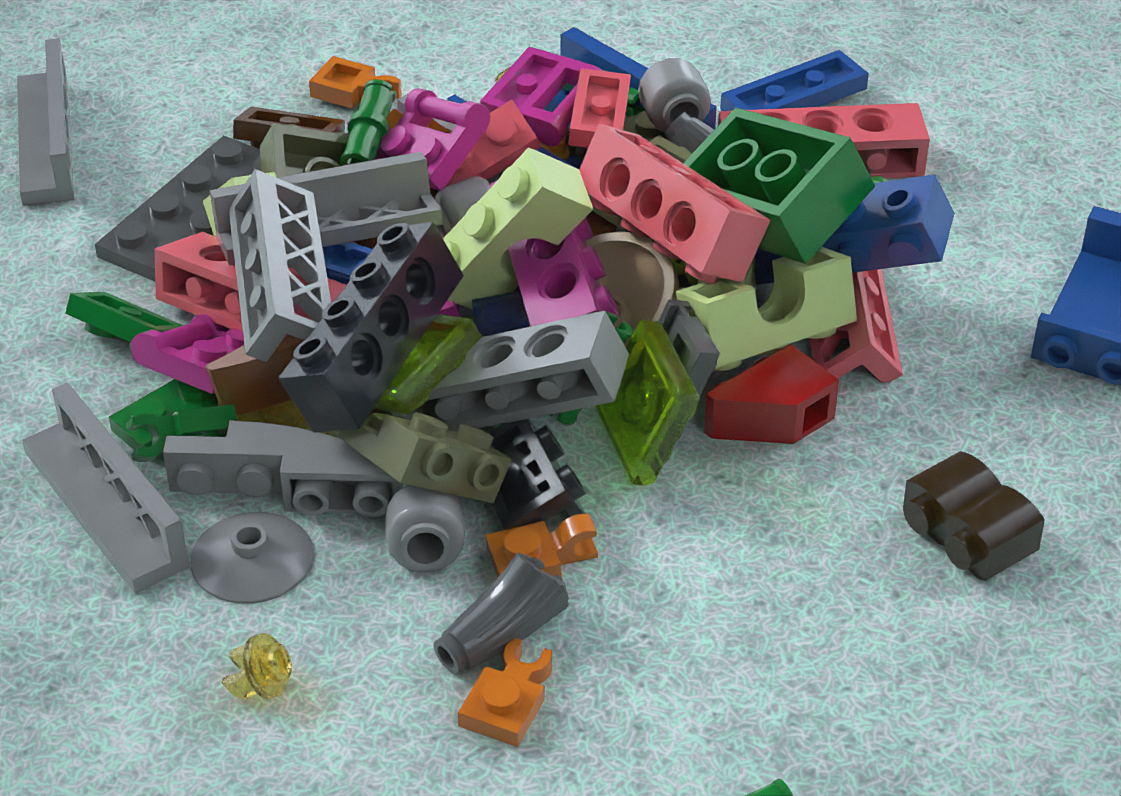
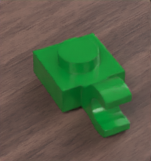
(189, 422)

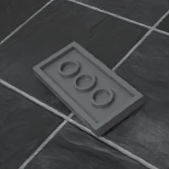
(176, 208)

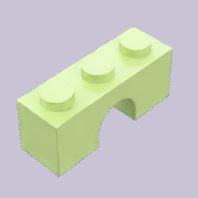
(528, 201)
(804, 304)

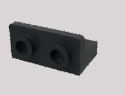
(534, 482)

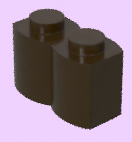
(973, 515)

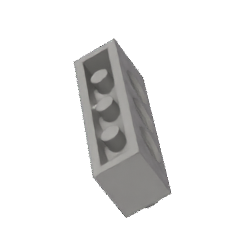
(531, 374)

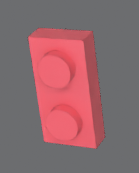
(598, 100)
(499, 146)

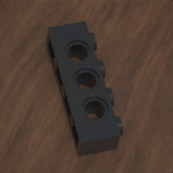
(371, 327)

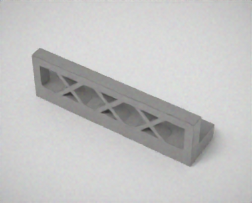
(45, 132)
(350, 200)
(263, 259)
(110, 502)

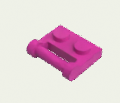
(532, 85)
(442, 150)
(186, 350)

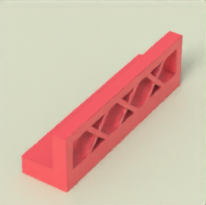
(870, 336)

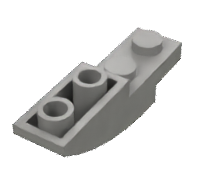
(260, 458)

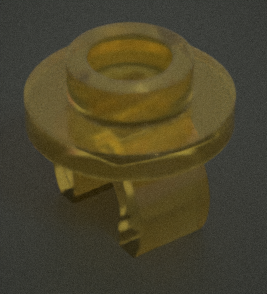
(262, 666)

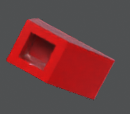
(773, 400)

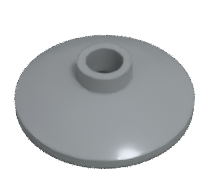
(251, 557)

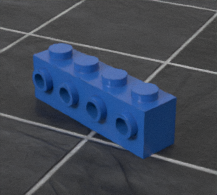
(891, 228)

